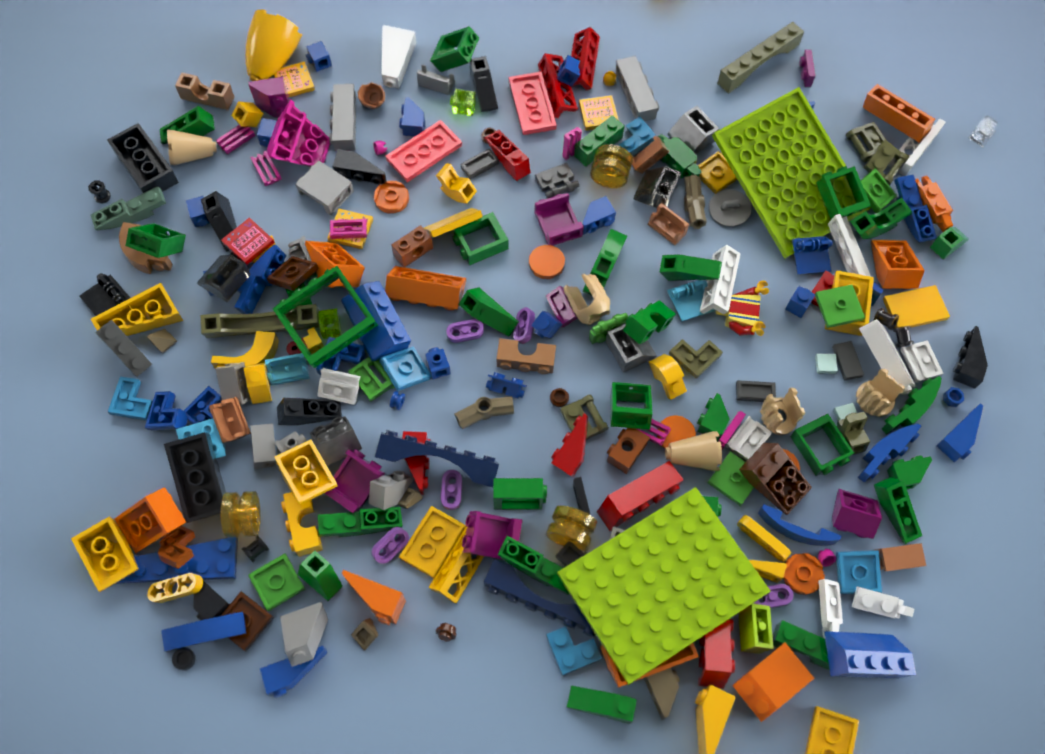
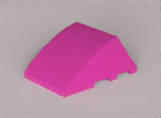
(297, 139)

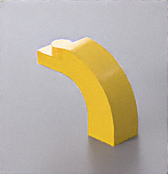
(264, 348)

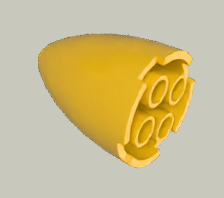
(269, 44)

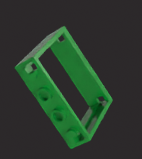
(301, 295)

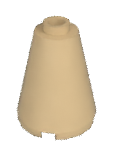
(188, 147)
(696, 452)

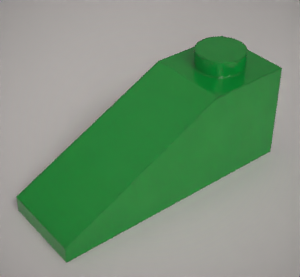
(194, 122)
(898, 507)
(602, 704)

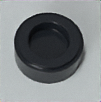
(183, 658)

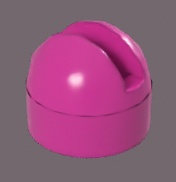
(379, 147)
(826, 557)

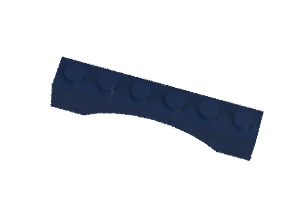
(396, 448)
(504, 580)

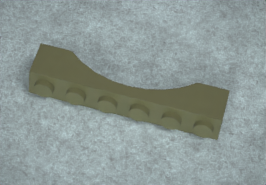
(739, 70)
(244, 324)

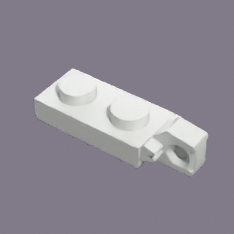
(880, 603)
(830, 605)

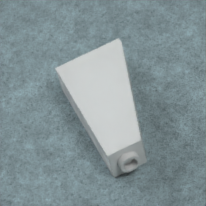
(396, 54)
(887, 354)

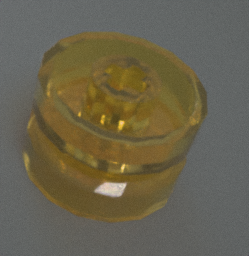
(611, 166)
(240, 514)
(572, 526)

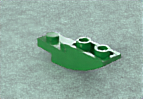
(607, 257)
(915, 407)
(359, 523)
(531, 563)

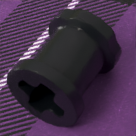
(101, 191)
(886, 318)
(903, 336)
(258, 547)

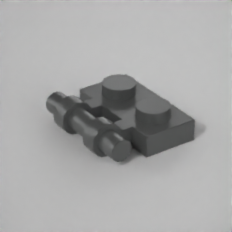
(554, 177)

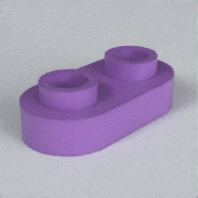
(465, 329)
(524, 330)
(451, 490)
(389, 545)
(772, 598)

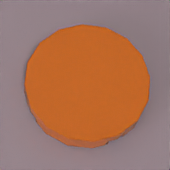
(391, 197)
(546, 261)
(680, 429)
(803, 573)

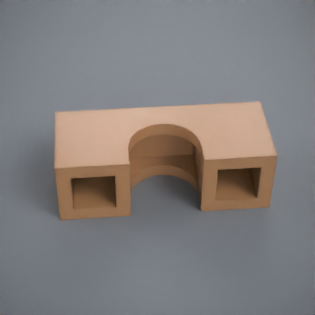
(217, 95)
(540, 361)

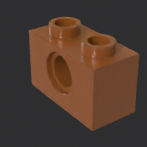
(412, 246)
(625, 459)

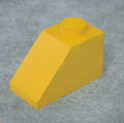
(257, 383)

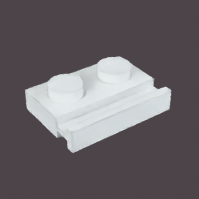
(921, 361)
(338, 386)
(748, 438)

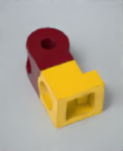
(311, 341)

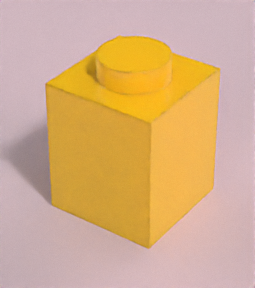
(247, 114)

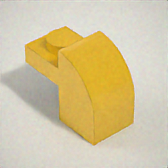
(455, 187)
(670, 374)

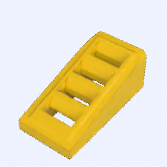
(769, 570)

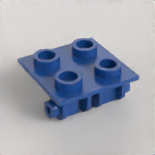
(812, 254)

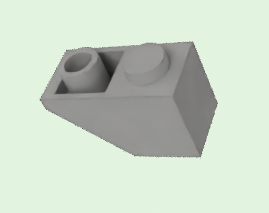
(389, 489)

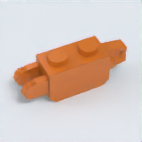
(936, 202)

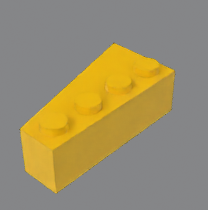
(142, 312)

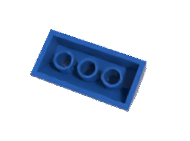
(390, 333)
(868, 655)

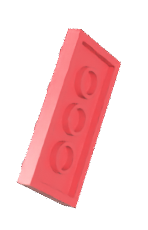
(532, 103)
(423, 150)

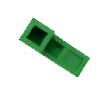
(877, 224)

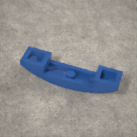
(773, 519)
(203, 631)

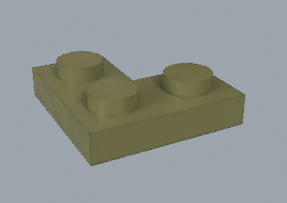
(695, 361)

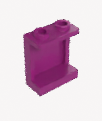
(557, 219)
(354, 480)
(487, 533)

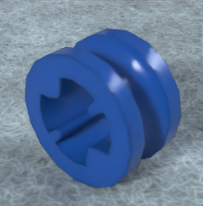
(397, 400)

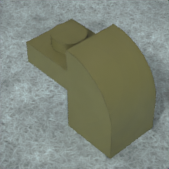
(853, 431)

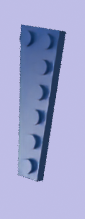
(211, 561)

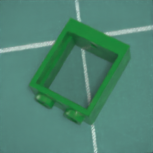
(444, 54)
(829, 196)
(154, 240)
(484, 252)
(631, 417)
(835, 436)
(519, 493)

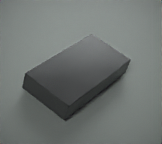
(479, 163)
(848, 360)
(754, 390)

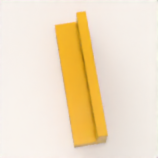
(451, 569)

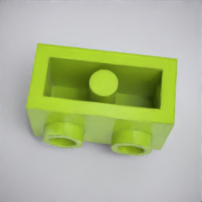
(755, 629)

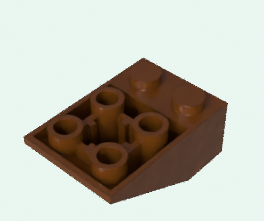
(776, 477)

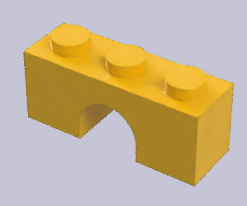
(303, 539)

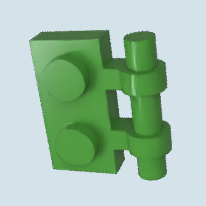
(599, 332)

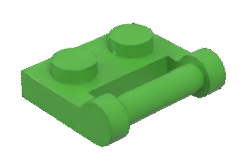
(368, 381)

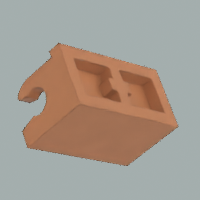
(650, 155)
(668, 224)
(229, 420)
(901, 557)

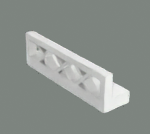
(917, 149)
(848, 246)
(720, 291)

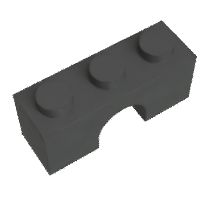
(123, 348)

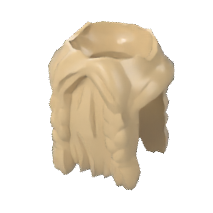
(599, 306)
(879, 395)
(789, 405)

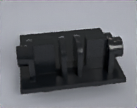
(104, 294)

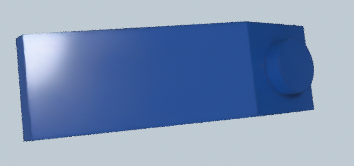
(962, 437)
(283, 677)

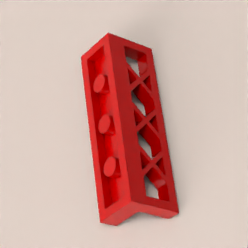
(586, 56)
(555, 93)

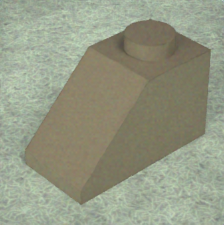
(663, 690)

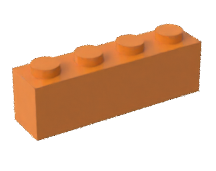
(898, 113)

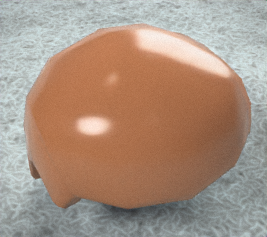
(371, 95)

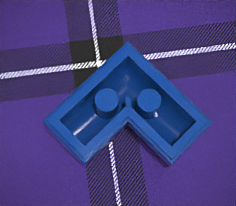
(352, 353)
(199, 408)
(162, 415)

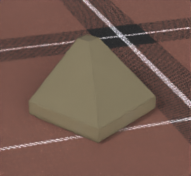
(162, 340)
(410, 498)
(365, 633)

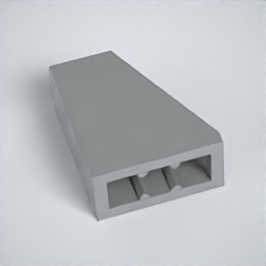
(303, 632)

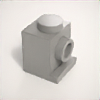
(284, 444)

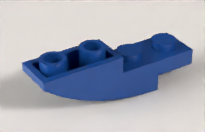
(919, 221)
(255, 284)
(887, 448)

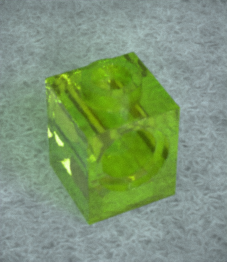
(463, 102)
(328, 317)

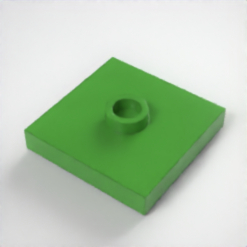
(877, 190)
(839, 306)
(730, 479)
(276, 582)

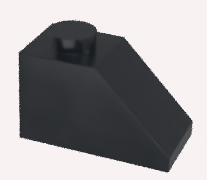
(209, 603)

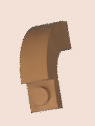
(140, 260)

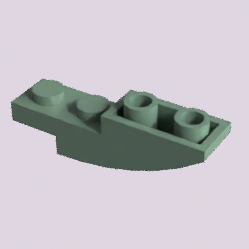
(128, 212)

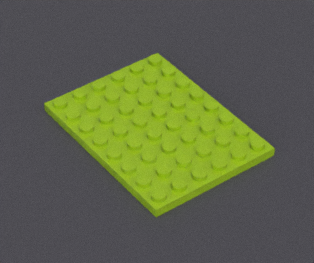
(778, 161)
(662, 584)

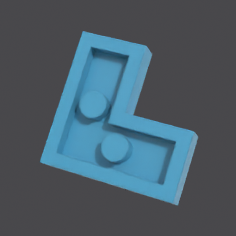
(640, 138)
(125, 402)
(569, 656)

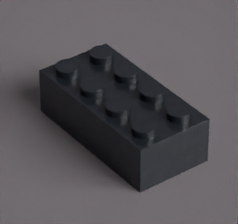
(142, 159)
(196, 476)

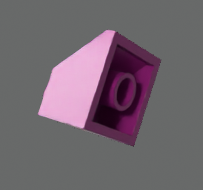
(270, 95)
(856, 514)

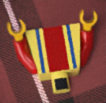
(744, 311)

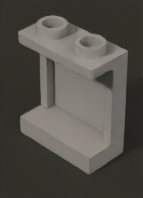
(325, 186)

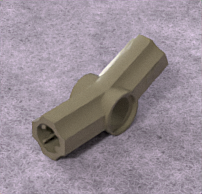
(694, 201)
(473, 414)

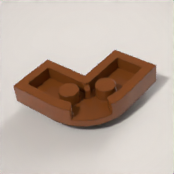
(173, 549)

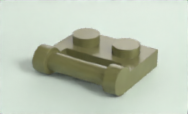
(871, 136)
(882, 157)
(573, 410)

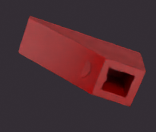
(509, 155)
(572, 452)
(419, 463)

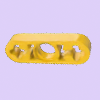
(763, 538)
(182, 591)

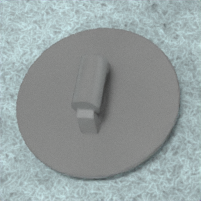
(730, 207)

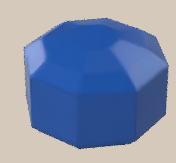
(953, 397)

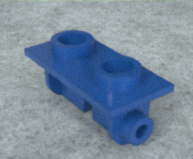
(514, 387)

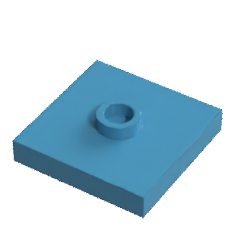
(405, 368)
(858, 570)

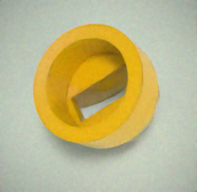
(609, 78)

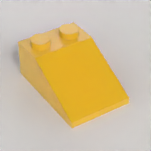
(863, 287)
(305, 472)
(105, 553)
(711, 716)

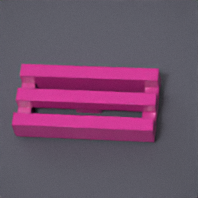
(233, 136)
(569, 142)
(261, 158)
(348, 231)
(731, 428)
(663, 435)

